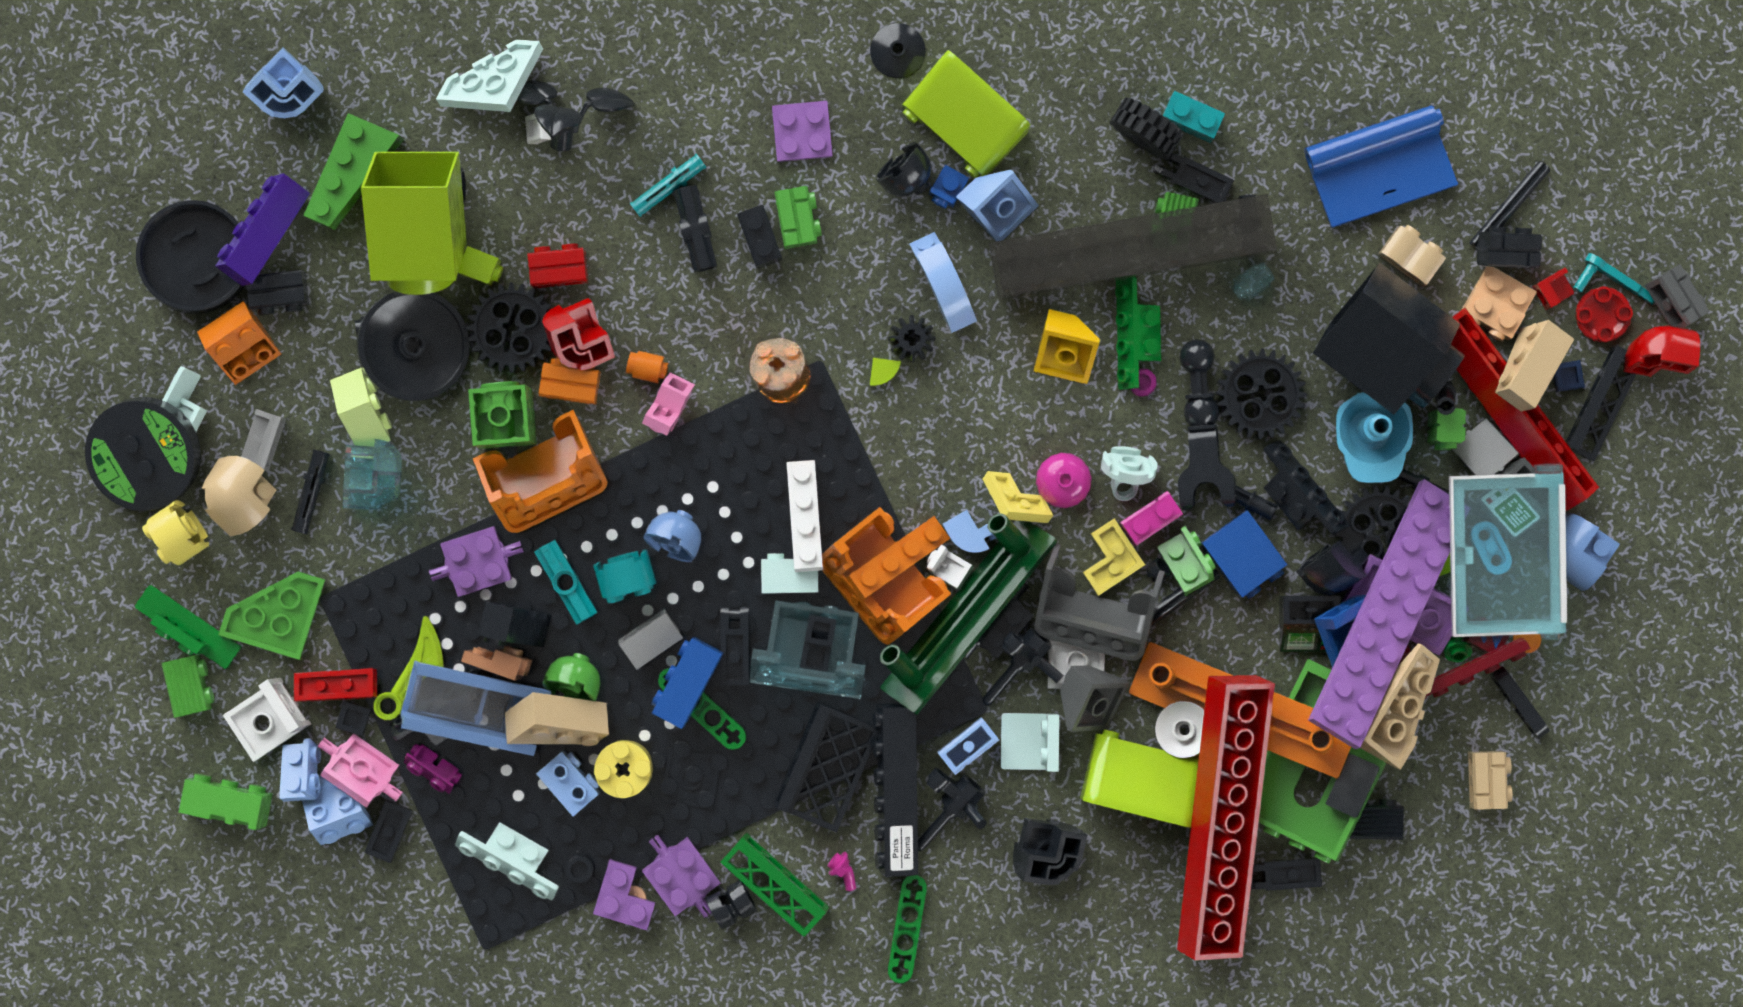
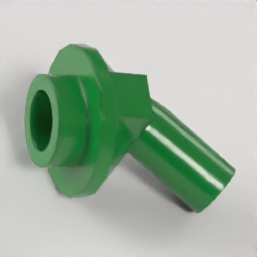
(1457, 650)

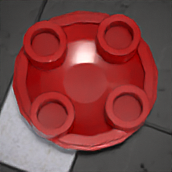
(1603, 314)

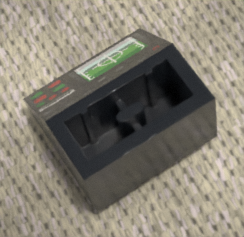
(1297, 623)

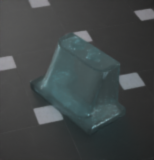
(782, 659)

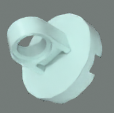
(1129, 467)

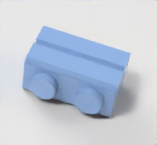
(968, 745)

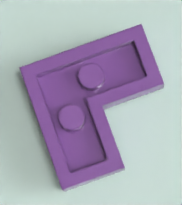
(616, 902)

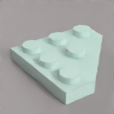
(493, 80)

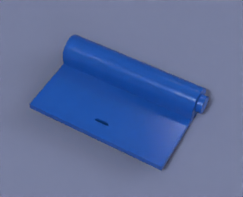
(1380, 158)

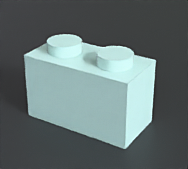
(780, 577)

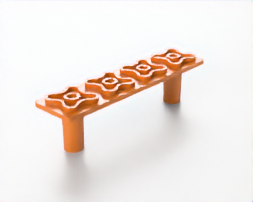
(1172, 678)

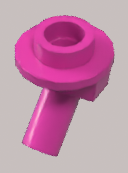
(840, 866)

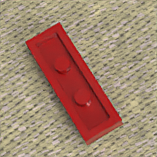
(335, 685)

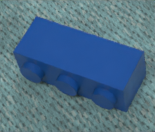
(686, 682)

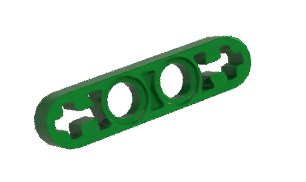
(702, 708)
(909, 928)

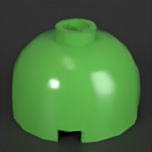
(573, 677)

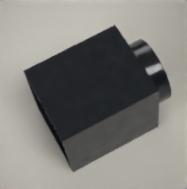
(1391, 342)

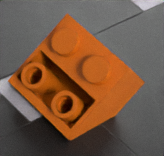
(238, 343)

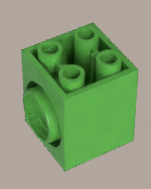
(502, 415)

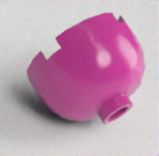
(1063, 480)

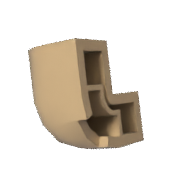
(237, 494)

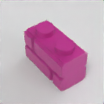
(1151, 518)

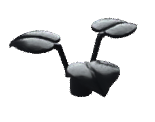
(563, 122)

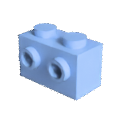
(569, 782)

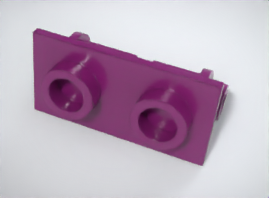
(422, 764)

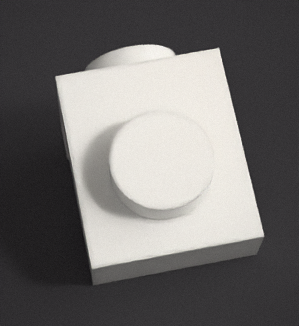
(949, 567)

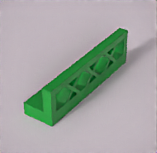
(783, 877)

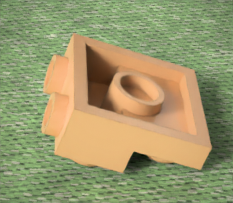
(1499, 303)

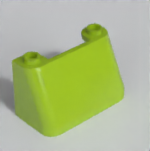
(966, 115)
(1140, 780)

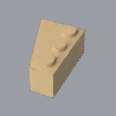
(1533, 364)
(556, 721)

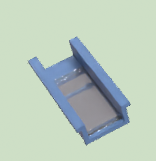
(462, 706)

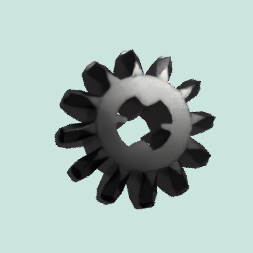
(918, 332)

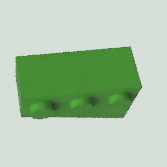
(226, 801)

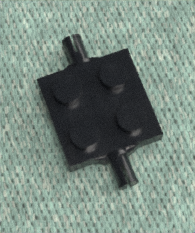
(1011, 618)

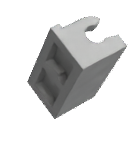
(263, 438)
(650, 639)

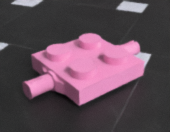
(359, 770)

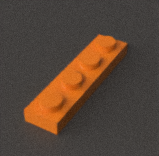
(898, 558)

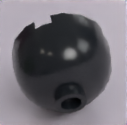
(907, 172)

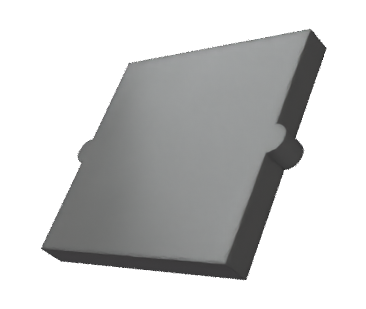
(1485, 450)

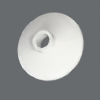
(1169, 726)

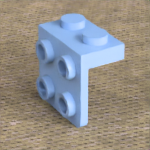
(334, 814)

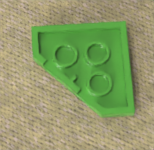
(276, 616)

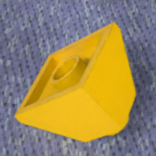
(1066, 348)

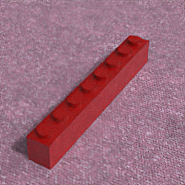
(1526, 430)

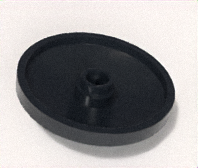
(413, 345)

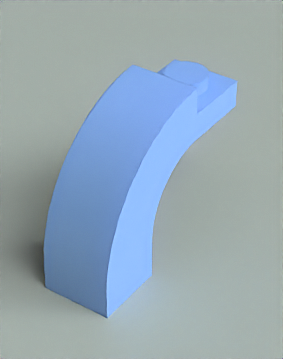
(944, 282)

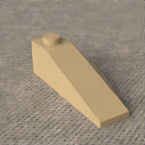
(1396, 720)

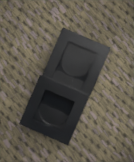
(818, 643)

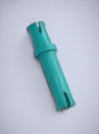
(695, 165)

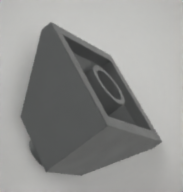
(1091, 698)

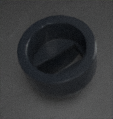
(1154, 567)

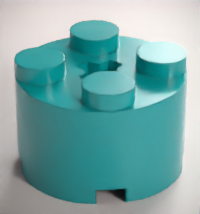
(625, 575)

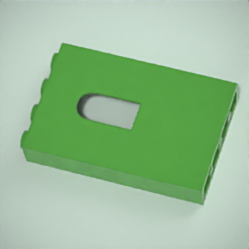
(1317, 826)

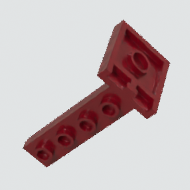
(1488, 662)

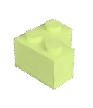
(359, 408)

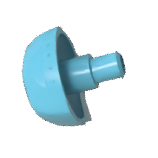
(1373, 438)

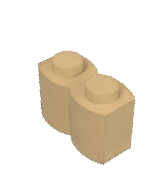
(1412, 255)

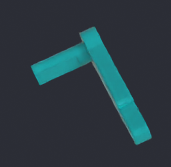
(1597, 264)

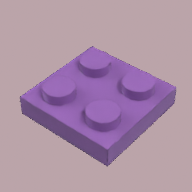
(802, 131)

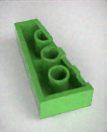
(347, 168)

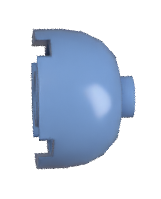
(674, 534)

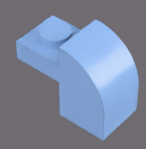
(966, 534)

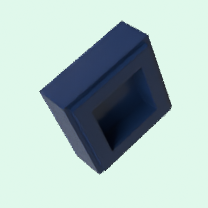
(1569, 376)

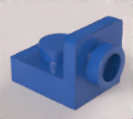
(947, 187)

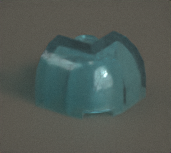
(371, 475)

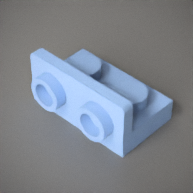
(299, 771)

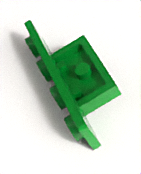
(1136, 333)
(186, 628)

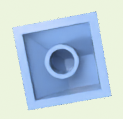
(998, 202)

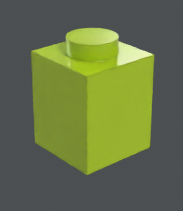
(480, 266)

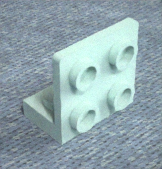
(1030, 741)

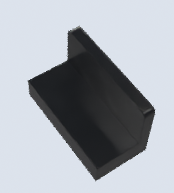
(1352, 785)

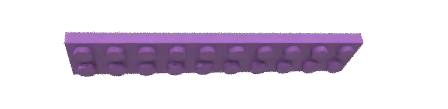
(1386, 618)

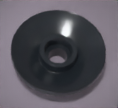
(895, 64)

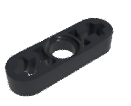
(1523, 706)

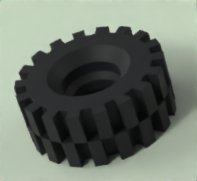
(1146, 128)

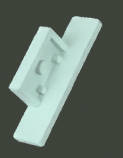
(180, 392)
(512, 856)

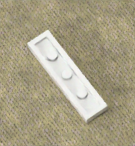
(804, 516)

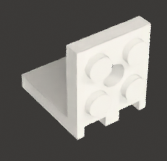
(281, 711)

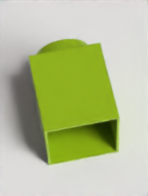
(414, 220)

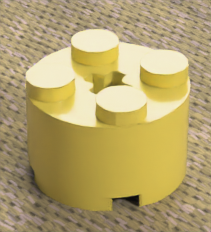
(176, 533)
(607, 770)

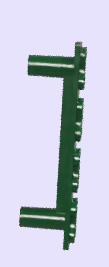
(968, 613)

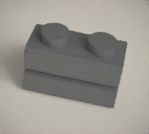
(1677, 297)

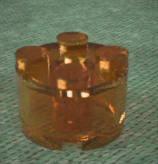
(780, 356)

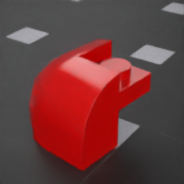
(577, 336)
(1665, 349)

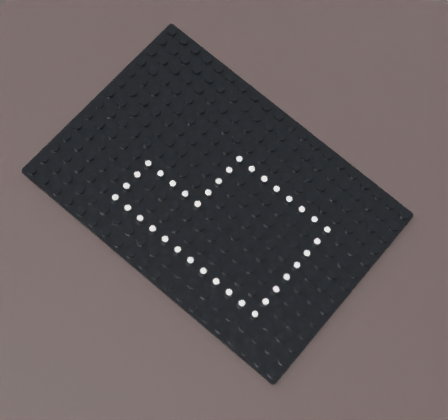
(734, 484)

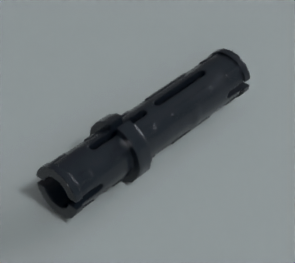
(1446, 398)
(319, 459)

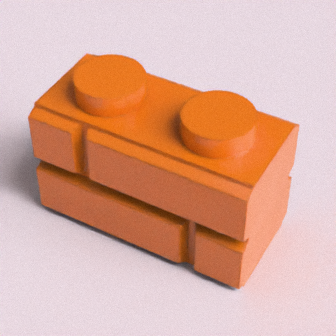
(569, 383)

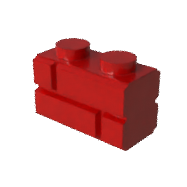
(558, 266)

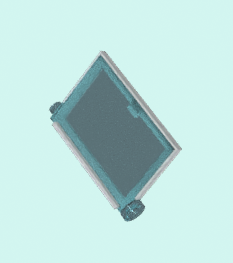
(1508, 553)

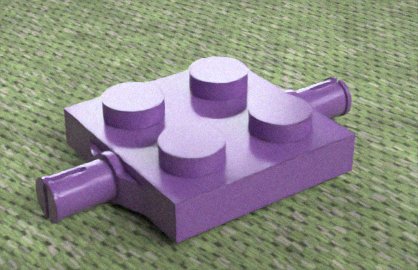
(476, 561)
(681, 876)

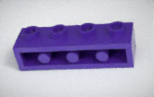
(262, 229)

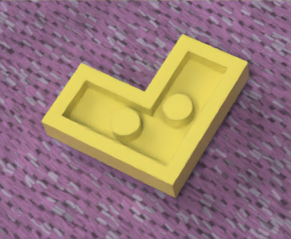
(1012, 502)
(1119, 558)

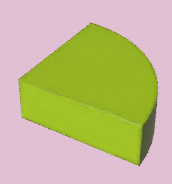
(883, 371)

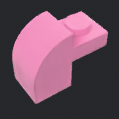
(668, 404)

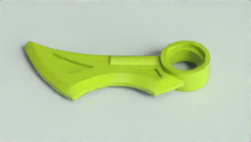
(426, 651)

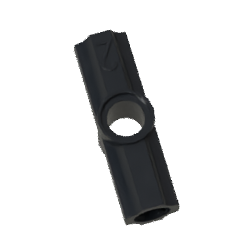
(695, 228)

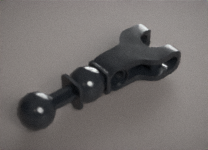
(1201, 415)

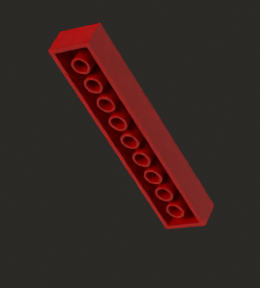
(1225, 816)

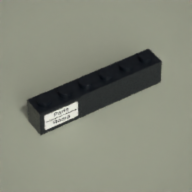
(896, 791)

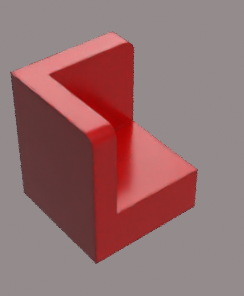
(1553, 289)

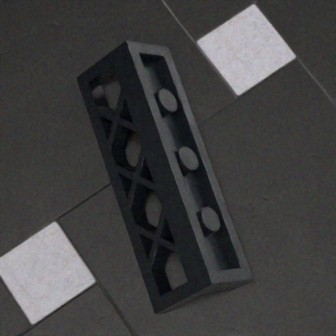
(1593, 404)

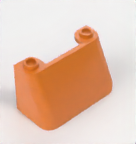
(543, 477)
(896, 604)

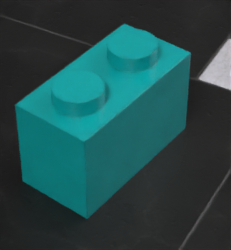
(1193, 116)

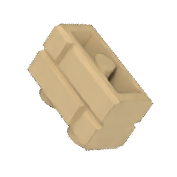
(1489, 780)

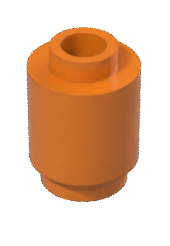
(647, 366)

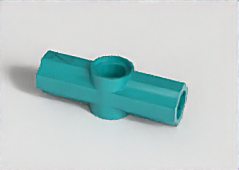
(555, 566)

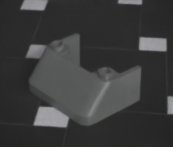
(1093, 620)

